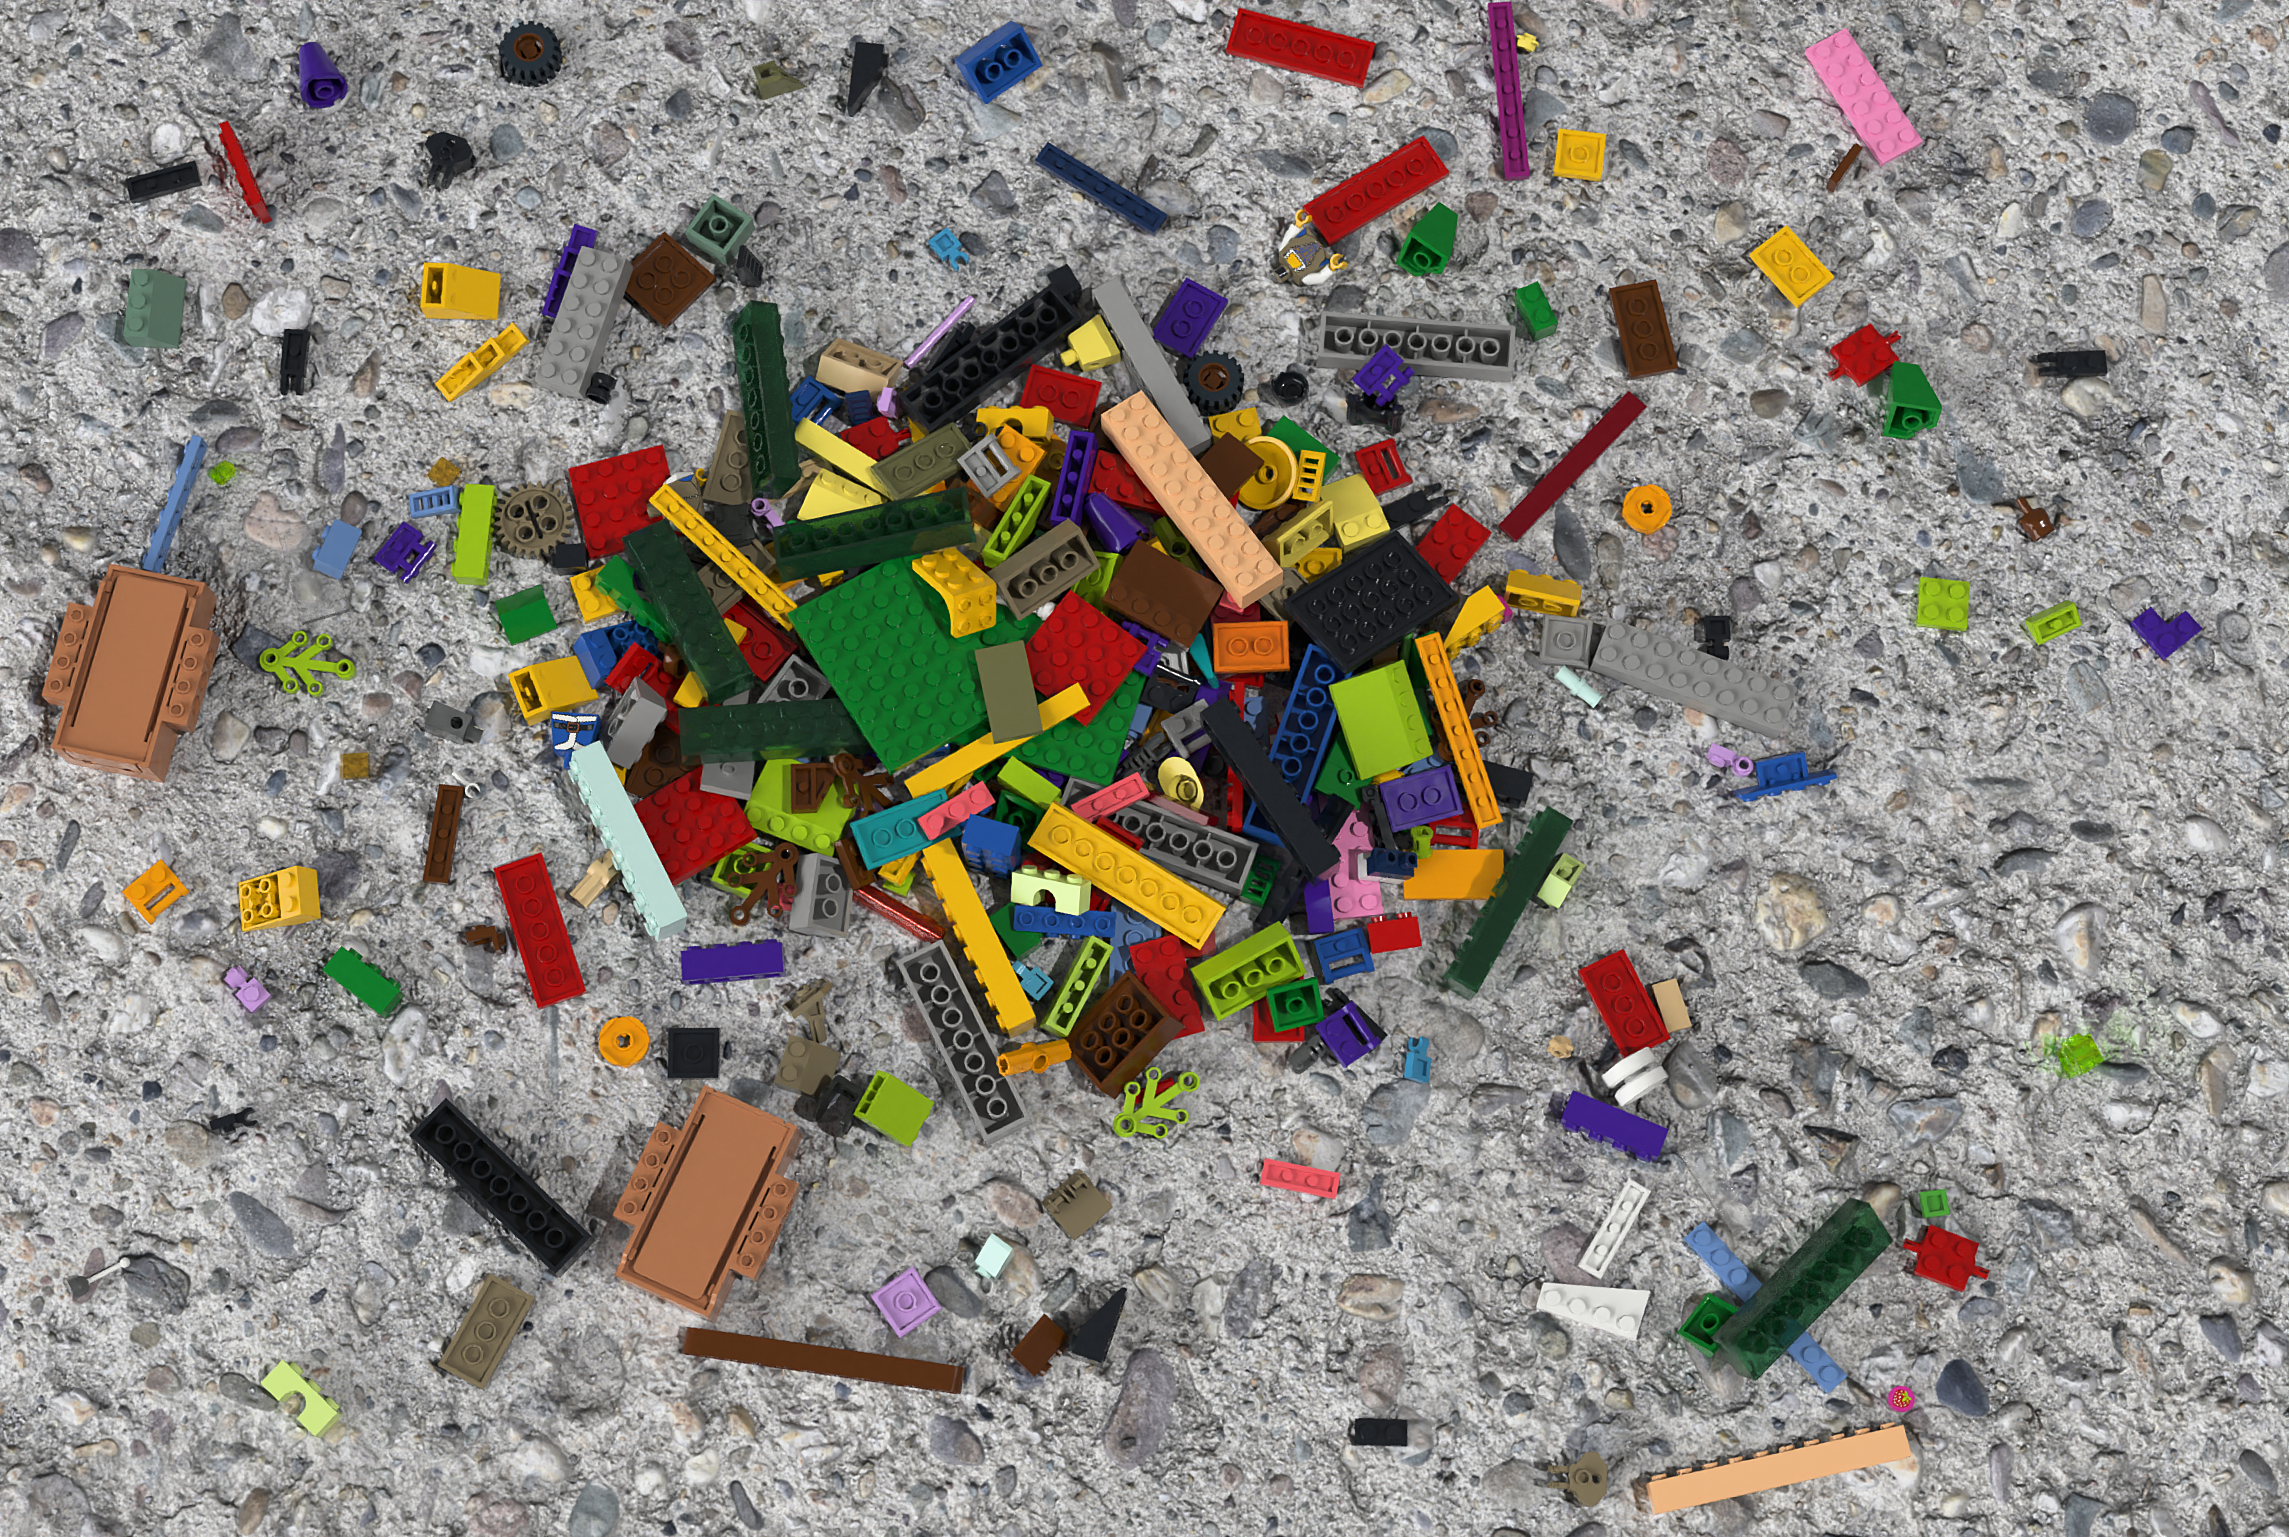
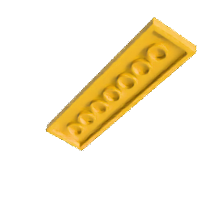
(1127, 875)

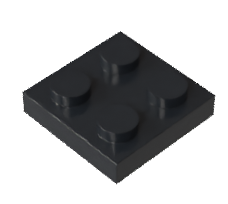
(694, 1054)

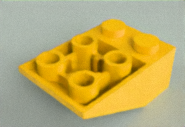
(459, 292)
(1478, 616)
(550, 687)
(279, 899)

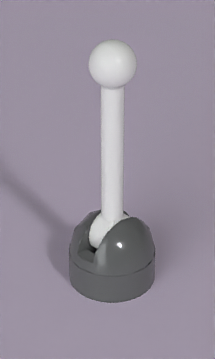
(80, 1284)

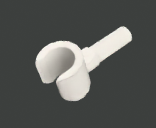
(465, 784)

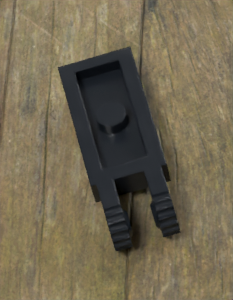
(294, 359)
(2074, 364)
(1413, 507)
(1376, 1030)

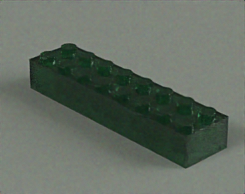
(765, 400)
(874, 534)
(688, 612)
(768, 731)
(1506, 906)
(1802, 1289)

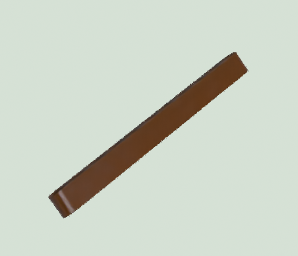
(823, 1360)

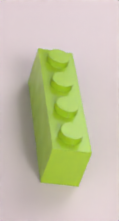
(1018, 521)
(475, 534)
(1076, 986)

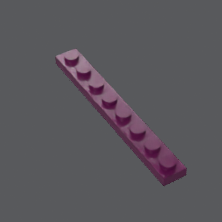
(1508, 91)

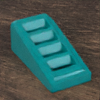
(1201, 655)

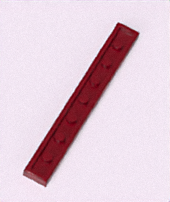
(1572, 467)

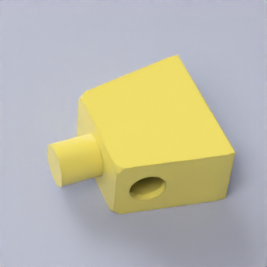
(1091, 346)

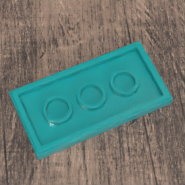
(897, 832)

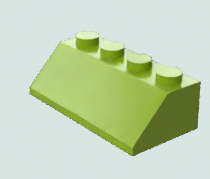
(1247, 969)

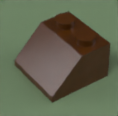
(1040, 1347)

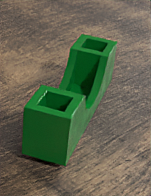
(617, 582)

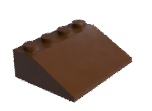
(1162, 595)
(1122, 1034)

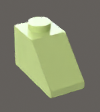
(1560, 880)

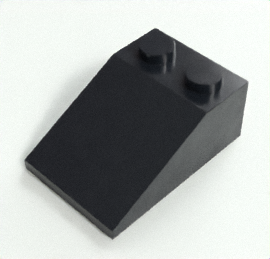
(1097, 1333)

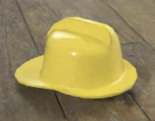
(1181, 781)

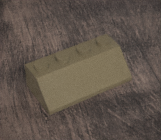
(1044, 569)

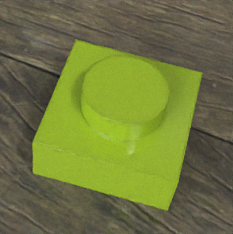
(902, 890)

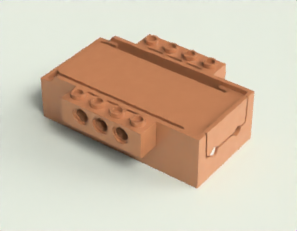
(132, 672)
(707, 1202)

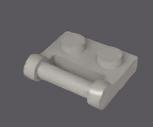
(983, 471)
(1185, 725)

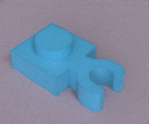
(948, 246)

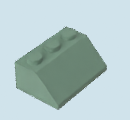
(154, 309)

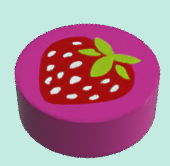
(1900, 1399)

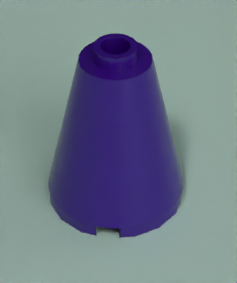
(319, 77)
(1112, 524)

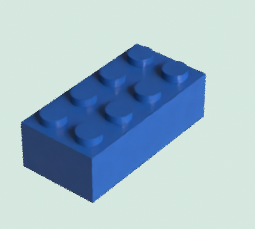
(992, 847)

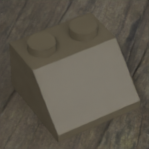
(806, 1067)

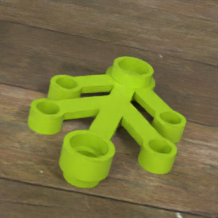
(303, 663)
(1152, 1106)

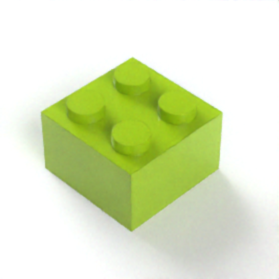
(734, 863)

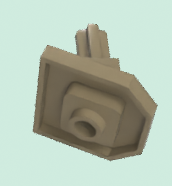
(1272, 602)
(810, 1004)

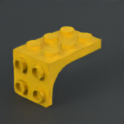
(964, 587)

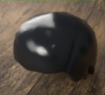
(1290, 388)

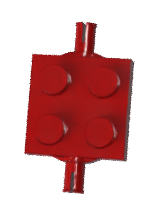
(1864, 355)
(875, 438)
(1945, 1258)

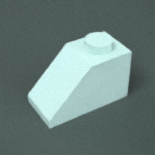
(994, 1257)

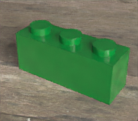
(1300, 440)
(364, 981)

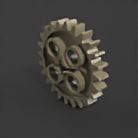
(512, 528)

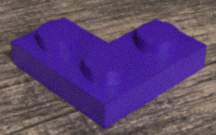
(2162, 637)

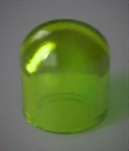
(225, 470)

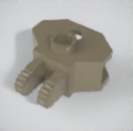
(1580, 1479)

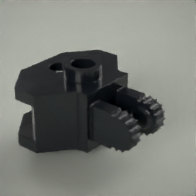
(448, 157)

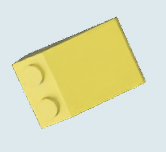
(1356, 513)

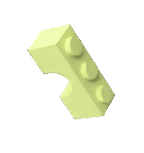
(1069, 890)
(319, 1412)

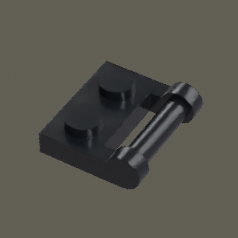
(1166, 696)

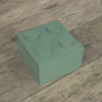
(720, 229)

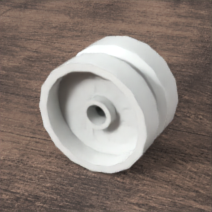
(1636, 1079)

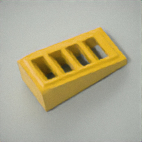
(1315, 495)

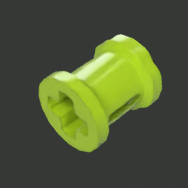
(1421, 841)

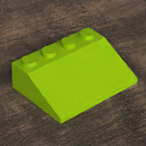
(1381, 719)
(771, 810)

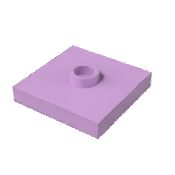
(906, 1302)

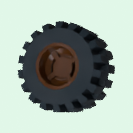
(531, 53)
(1214, 382)

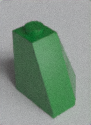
(1429, 242)
(1909, 402)

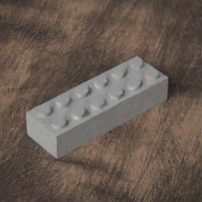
(583, 322)

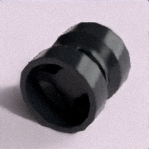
(601, 388)

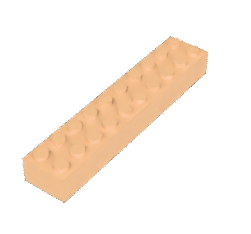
(1192, 499)

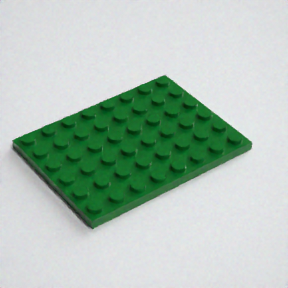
(895, 662)
(1068, 747)

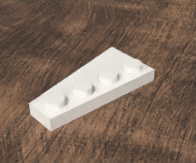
(1602, 1308)

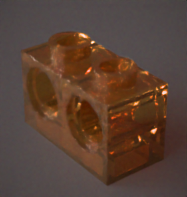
(983, 509)

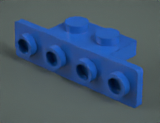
(1781, 774)
(1055, 923)

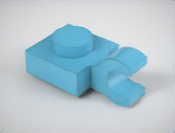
(1034, 982)

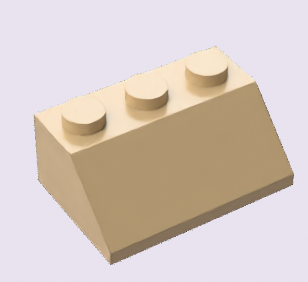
(857, 369)

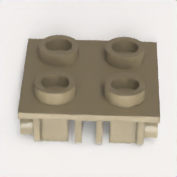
(1076, 1204)

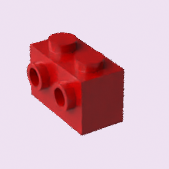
(1394, 933)

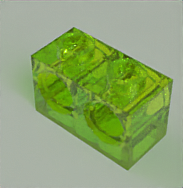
(2079, 1055)

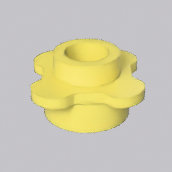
(1527, 42)

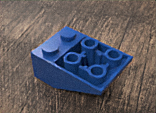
(603, 649)

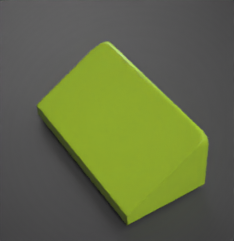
(2053, 621)

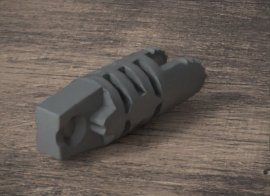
(1145, 756)
(1308, 1053)

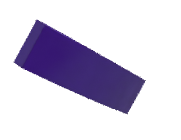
(579, 237)
(1318, 908)

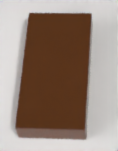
(1844, 167)

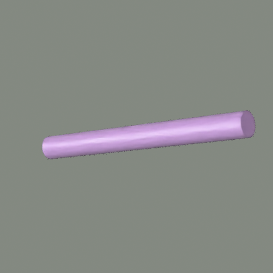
(939, 332)

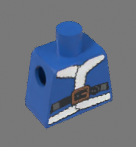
(573, 732)

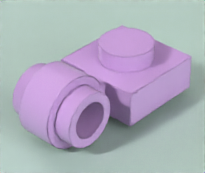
(889, 403)
(767, 513)
(1723, 757)
(252, 993)

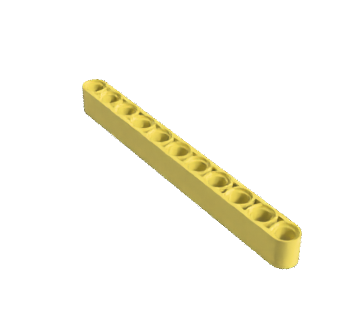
(847, 459)

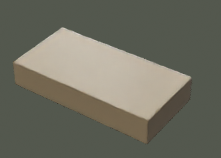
(1671, 1006)

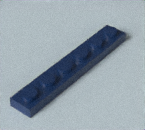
(1101, 189)

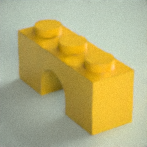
(1036, 422)

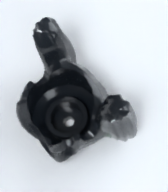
(1369, 412)

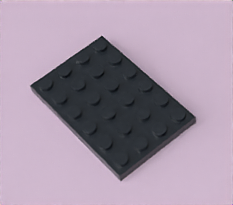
(1370, 602)

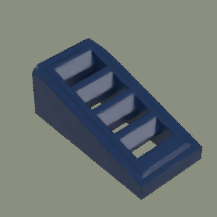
(859, 407)

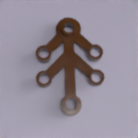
(1471, 697)
(846, 767)
(767, 881)

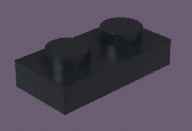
(1380, 1432)

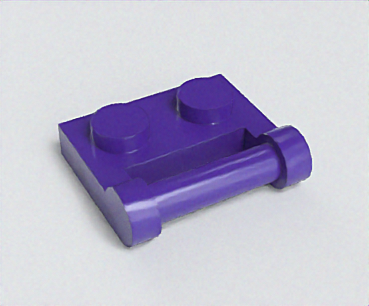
(1342, 1040)

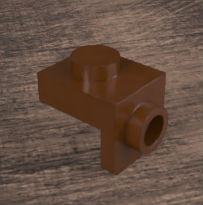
(482, 935)

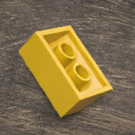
(1542, 594)

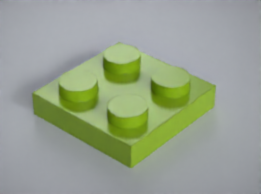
(1942, 604)

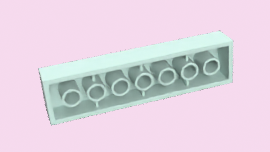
(627, 841)

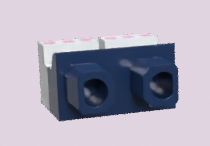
(1386, 865)

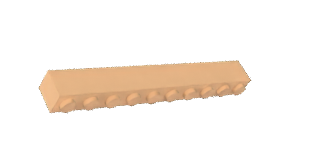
(1778, 1469)

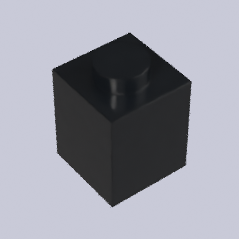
(1065, 283)
(570, 559)

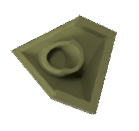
(774, 80)

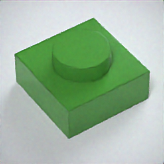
(1934, 1203)

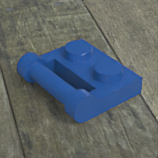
(808, 396)
(1342, 947)

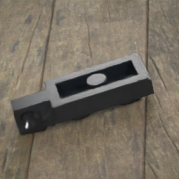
(954, 342)
(1378, 817)

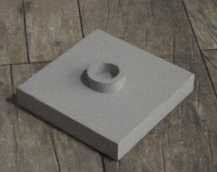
(1565, 641)
(728, 778)

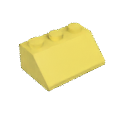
(834, 495)
(1301, 533)

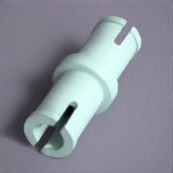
(1578, 686)

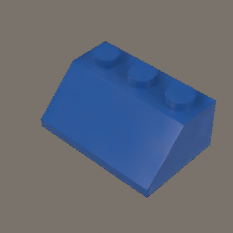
(998, 61)

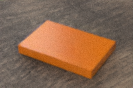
(1251, 647)

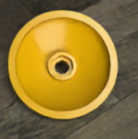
(1261, 490)

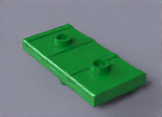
(1339, 773)

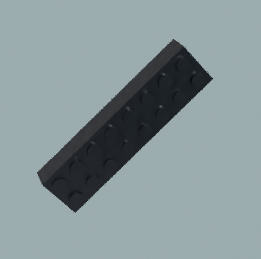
(990, 361)
(1270, 791)
(502, 1187)

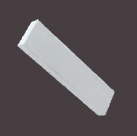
(1614, 1228)

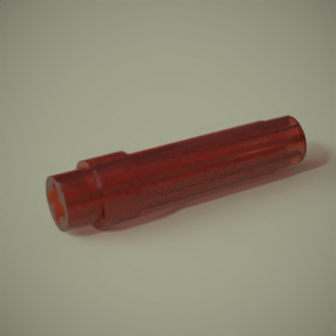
(921, 926)

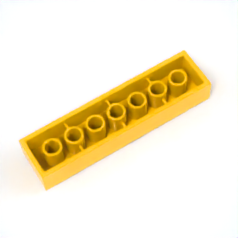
(981, 942)

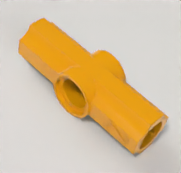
(1033, 1057)

